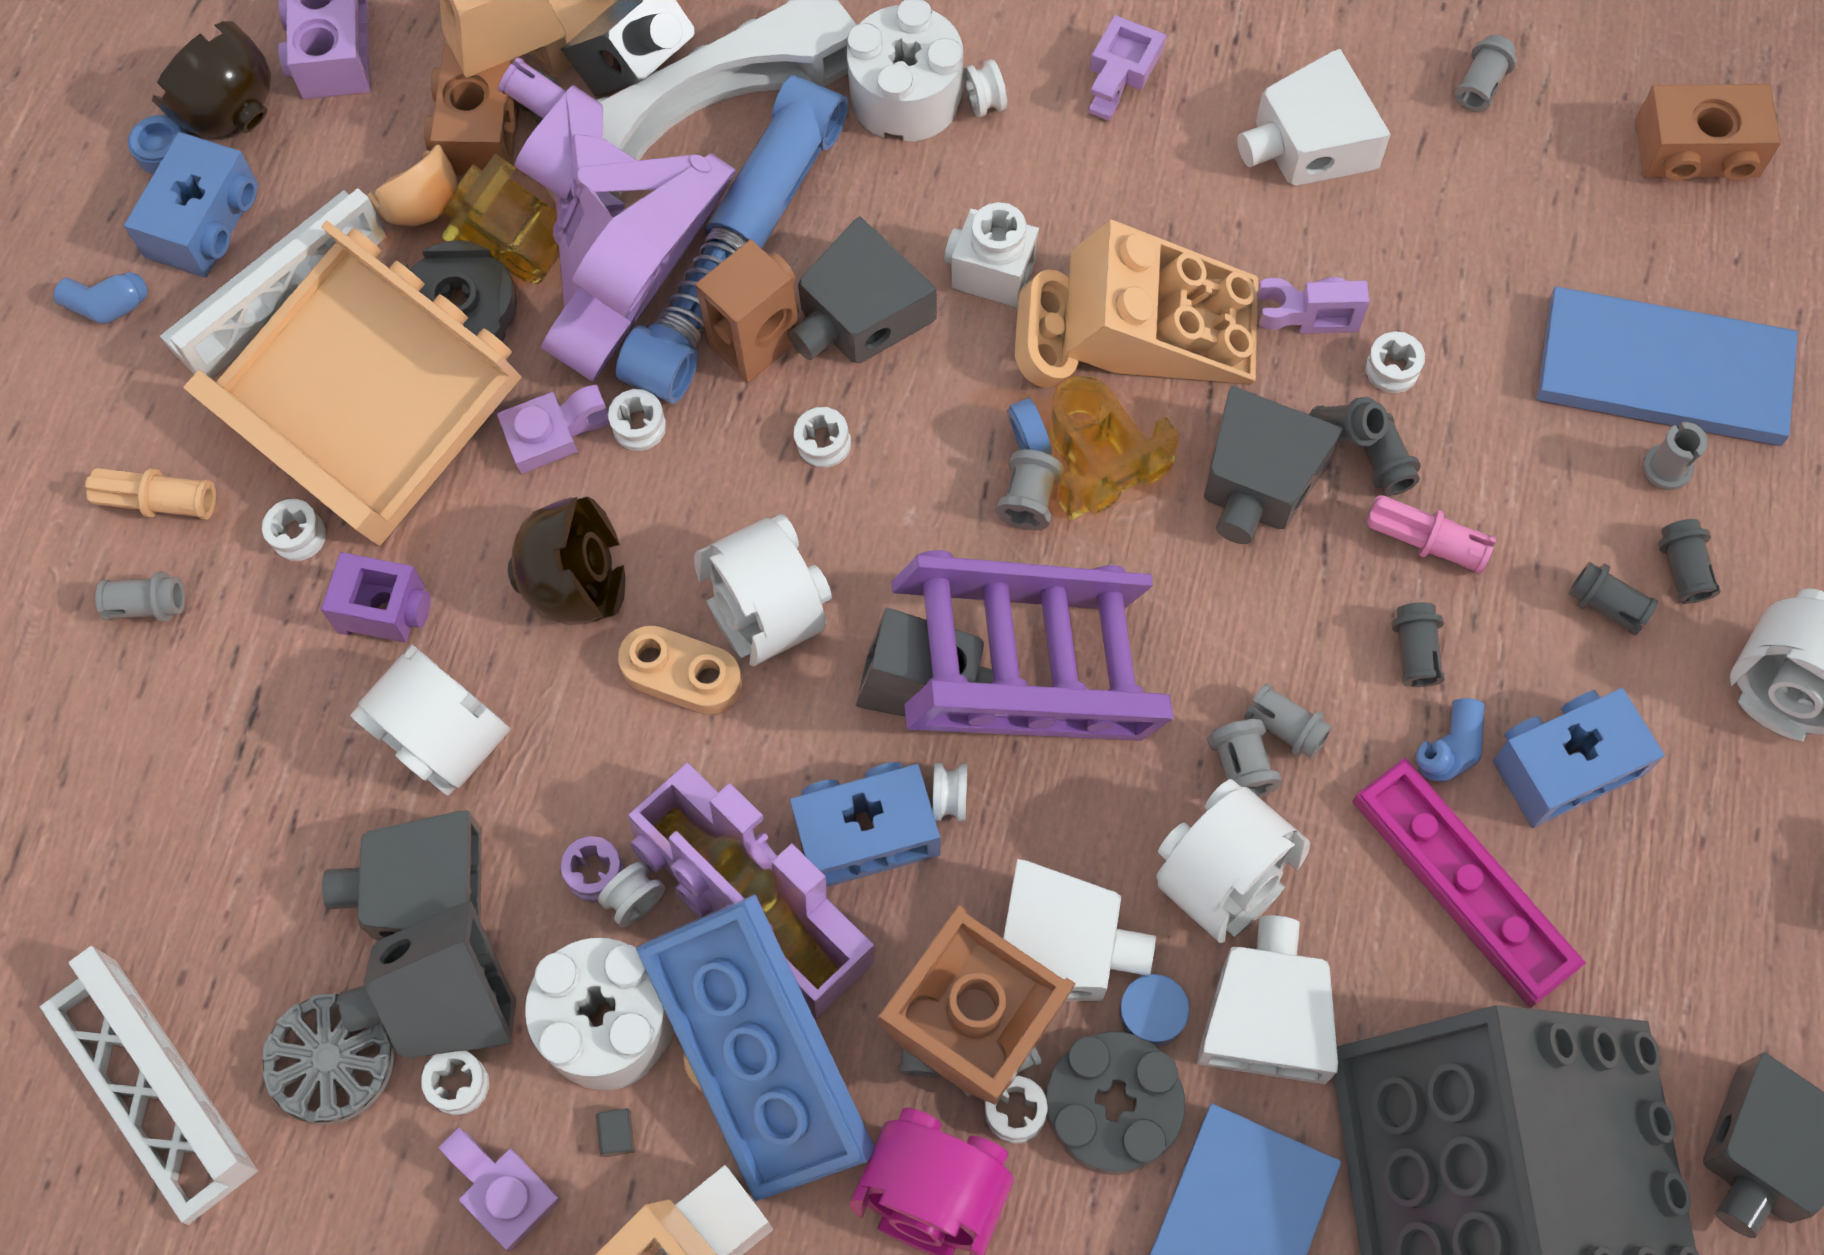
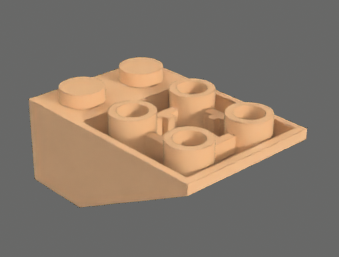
(1159, 309)

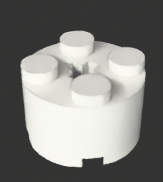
(905, 71)
(763, 589)
(1785, 667)
(430, 721)
(1229, 861)
(570, 988)

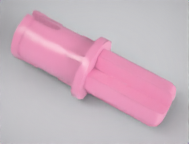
(1431, 533)

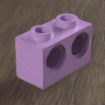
(326, 46)

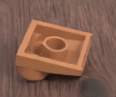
(974, 1007)

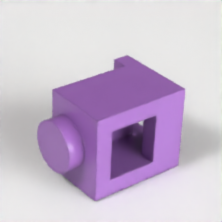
(366, 583)

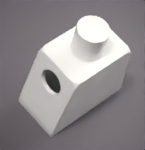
(1317, 125)
(1073, 930)
(1272, 1010)

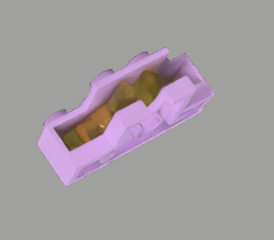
(722, 863)

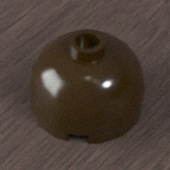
(216, 84)
(566, 563)

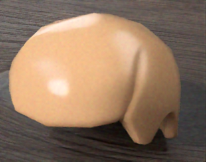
(417, 193)

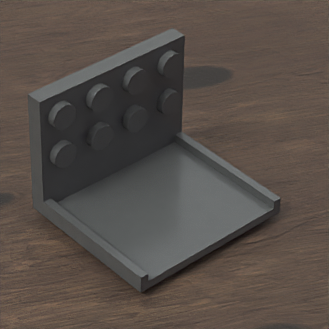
(1512, 1138)

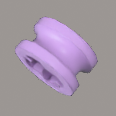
(576, 855)

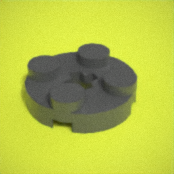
(479, 275)
(1081, 1123)

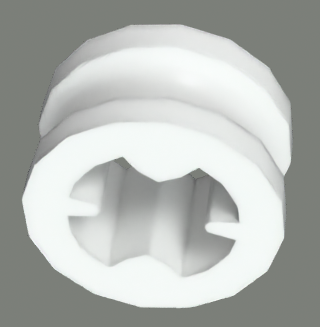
(985, 88)
(998, 215)
(1398, 346)
(634, 401)
(836, 426)
(303, 545)
(950, 792)
(631, 894)
(467, 1097)
(1033, 1097)

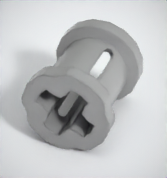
(1029, 489)
(1245, 756)

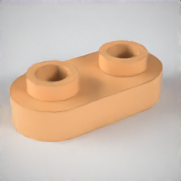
(1042, 331)
(677, 668)

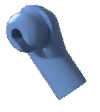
(103, 301)
(1459, 748)

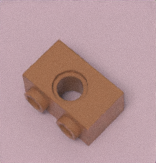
(470, 115)
(1707, 131)
(749, 309)

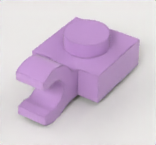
(1121, 58)
(1322, 307)
(544, 430)
(505, 1193)

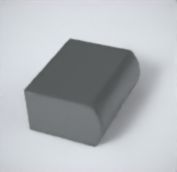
(615, 1132)

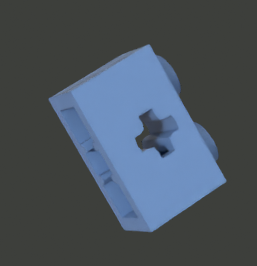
(192, 204)
(1612, 749)
(901, 818)

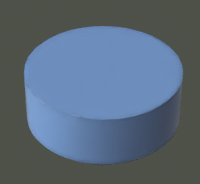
(151, 140)
(1028, 426)
(1154, 1009)

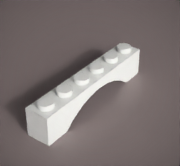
(760, 55)

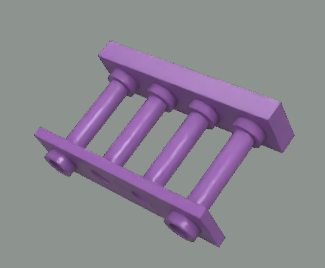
(1008, 702)

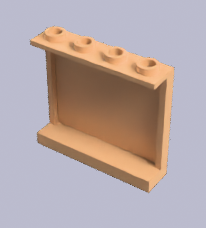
(362, 385)

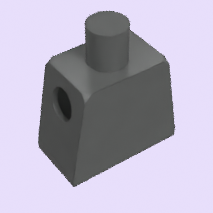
(636, 34)
(861, 297)
(1265, 463)
(901, 662)
(410, 873)
(434, 988)
(1768, 1146)

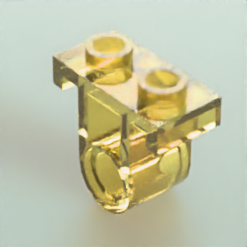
(504, 219)
(1106, 451)

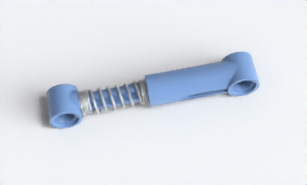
(801, 125)

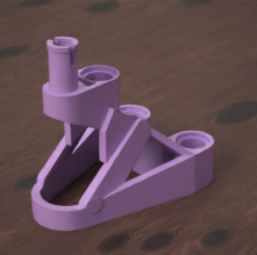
(608, 254)

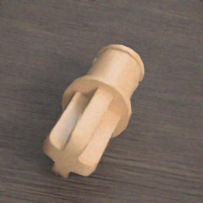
(151, 493)

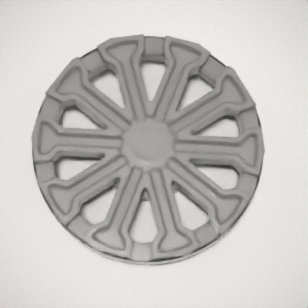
(325, 1062)

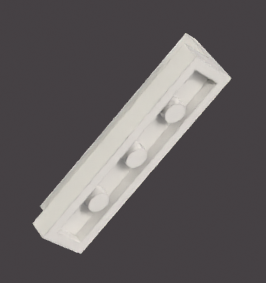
(235, 313)
(197, 1120)

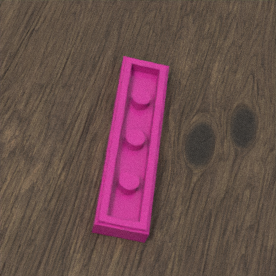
(1468, 882)

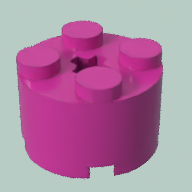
(934, 1186)

